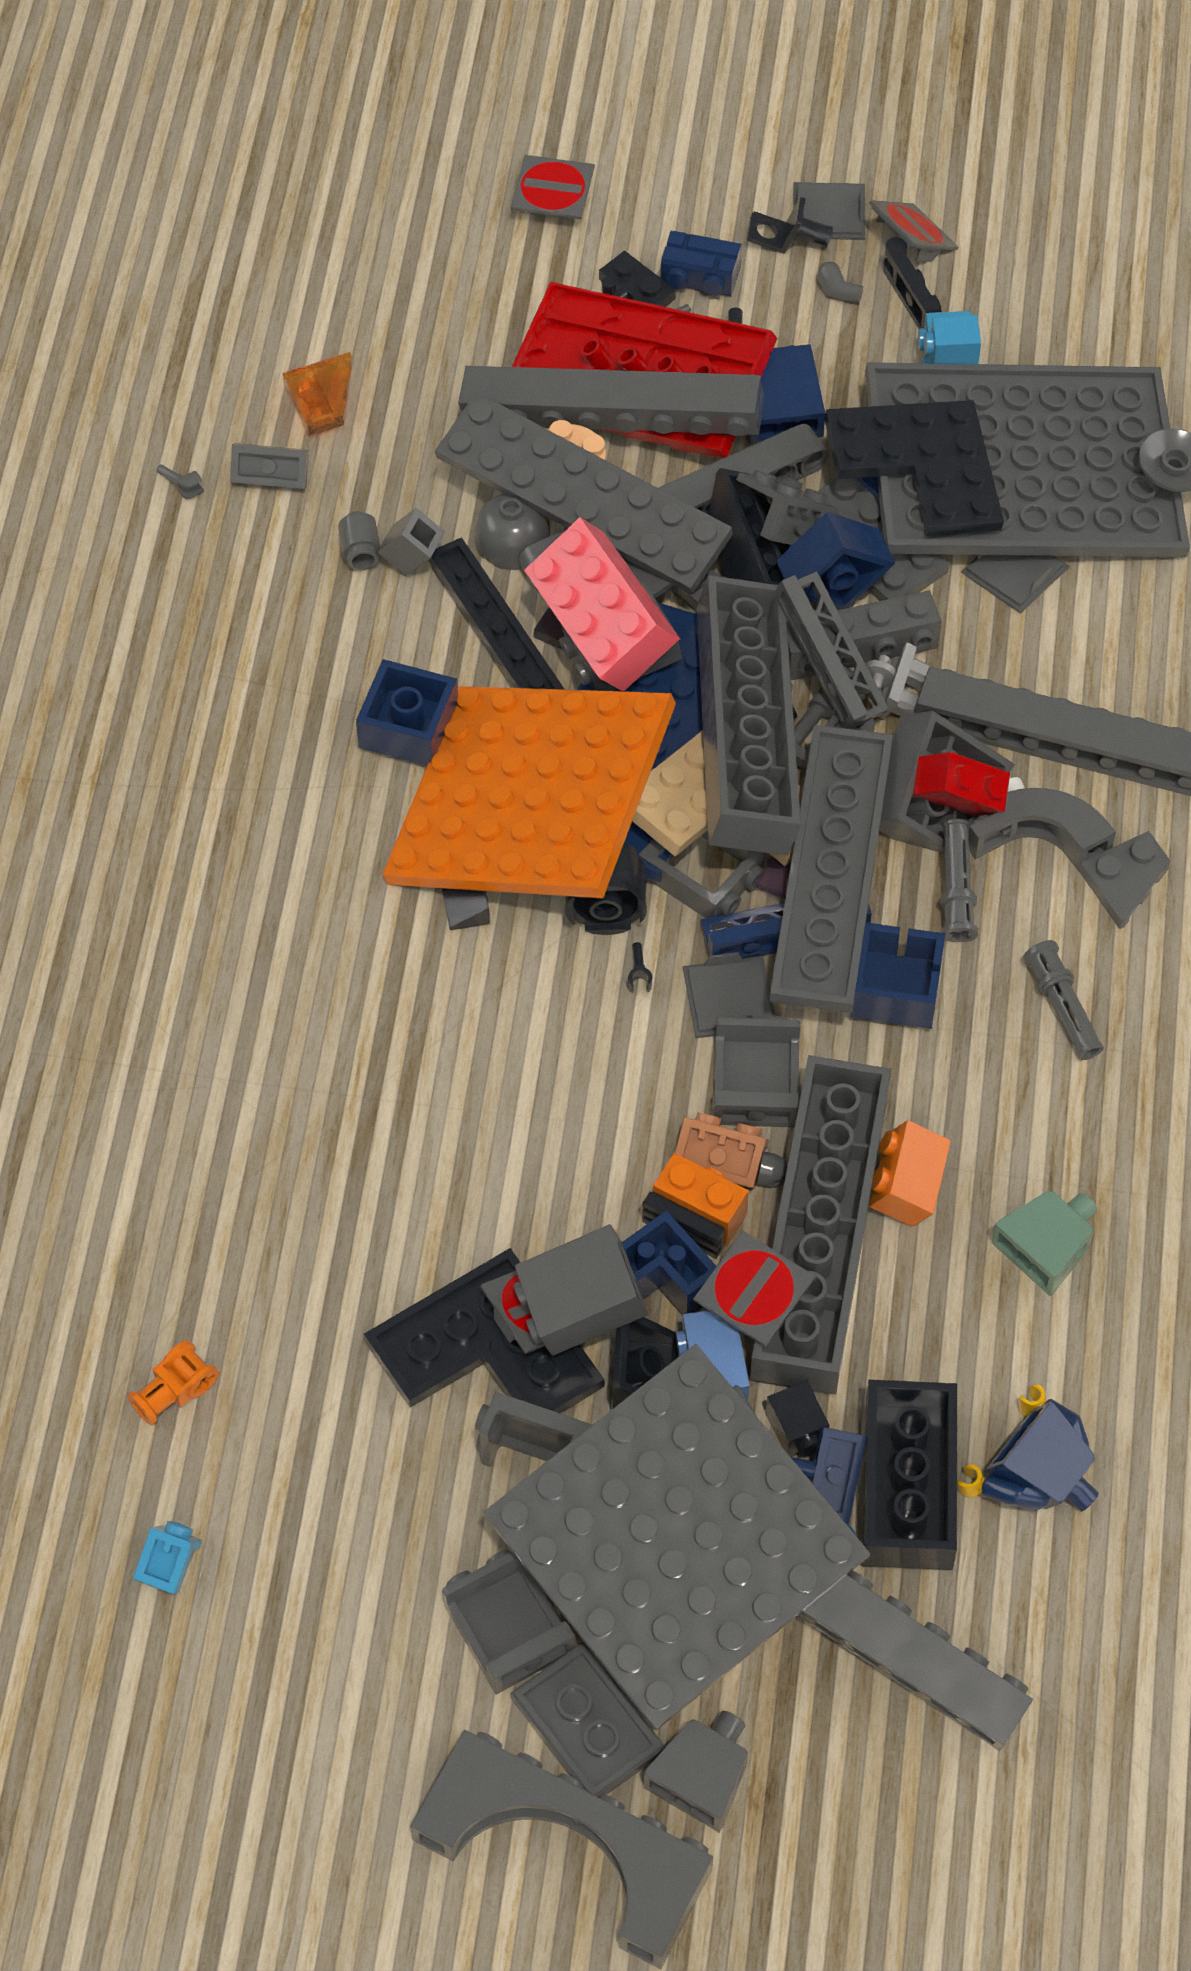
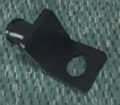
(788, 231)

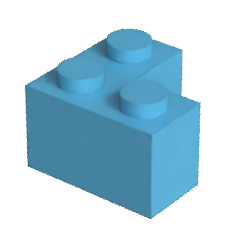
(950, 338)

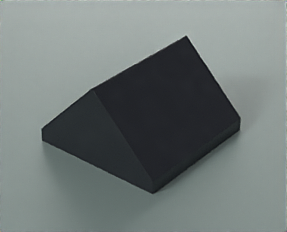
(640, 1354)

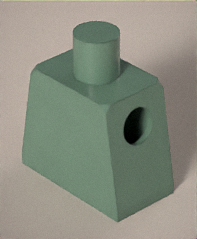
(1047, 1237)

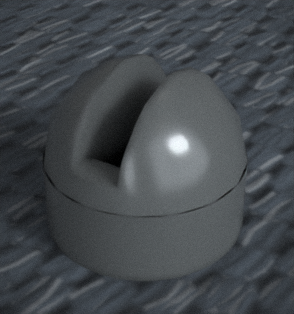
(772, 1170)

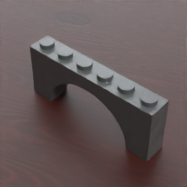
(492, 1786)

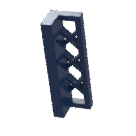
(750, 939)

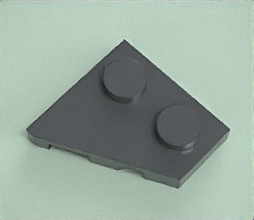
(1125, 875)

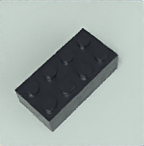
(910, 1474)

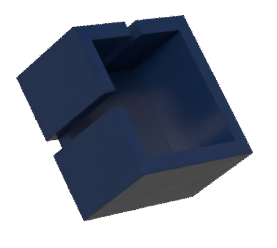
(898, 986)

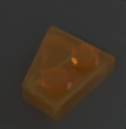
(321, 392)

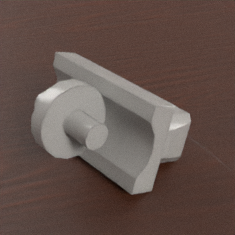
(893, 679)

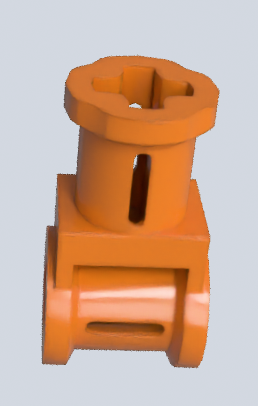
(177, 1379)

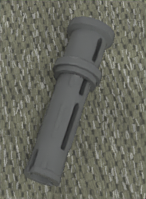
(958, 897)
(1060, 981)

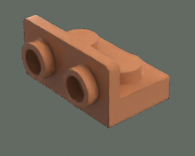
(729, 1151)

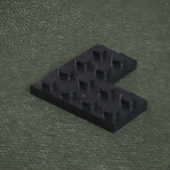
(935, 445)
(457, 1333)

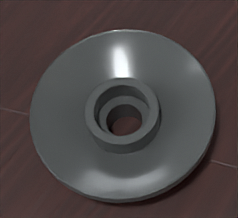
(1167, 459)

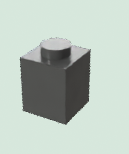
(411, 541)

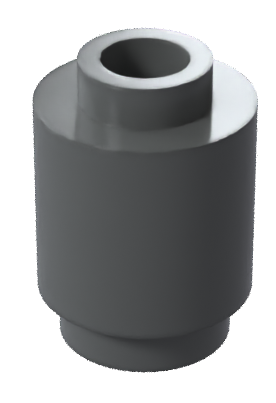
(359, 540)

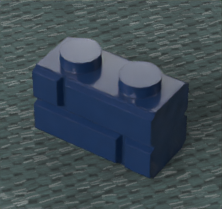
(701, 263)

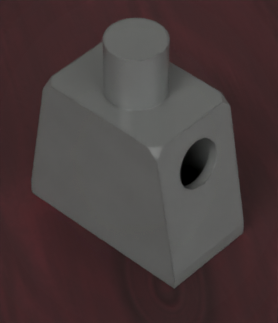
(701, 1769)

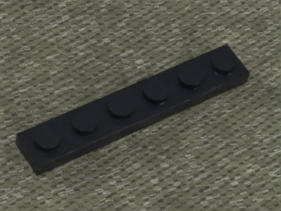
(492, 617)

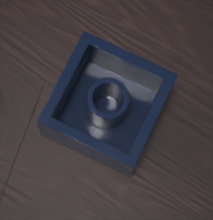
(843, 553)
(406, 712)

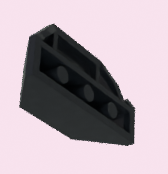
(747, 553)

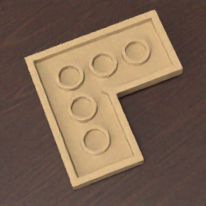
(676, 803)

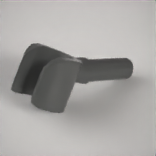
(187, 485)

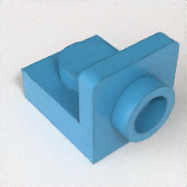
(166, 1556)

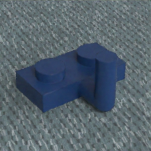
(836, 1468)

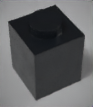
(796, 1419)

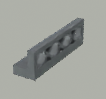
(824, 655)

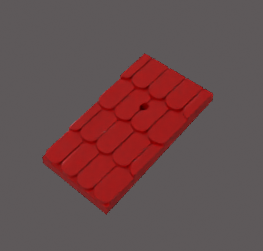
(621, 334)

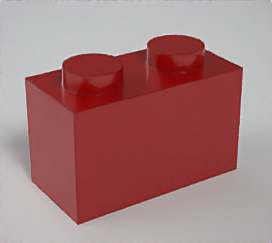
(961, 783)

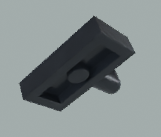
(632, 280)

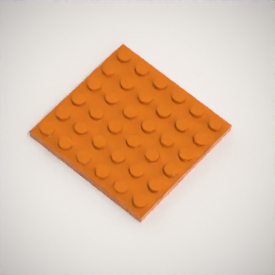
(531, 791)

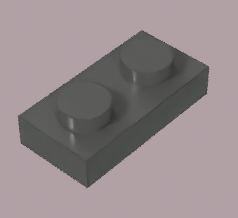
(269, 465)

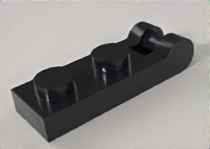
(908, 282)

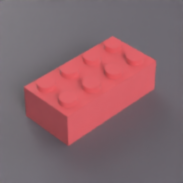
(601, 604)

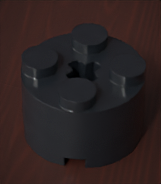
(623, 900)

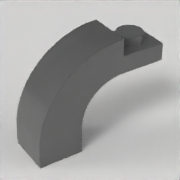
(1048, 816)

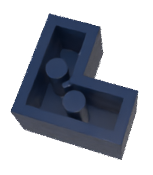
(668, 1260)

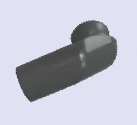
(835, 285)

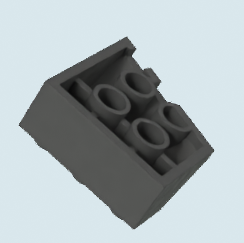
(914, 818)

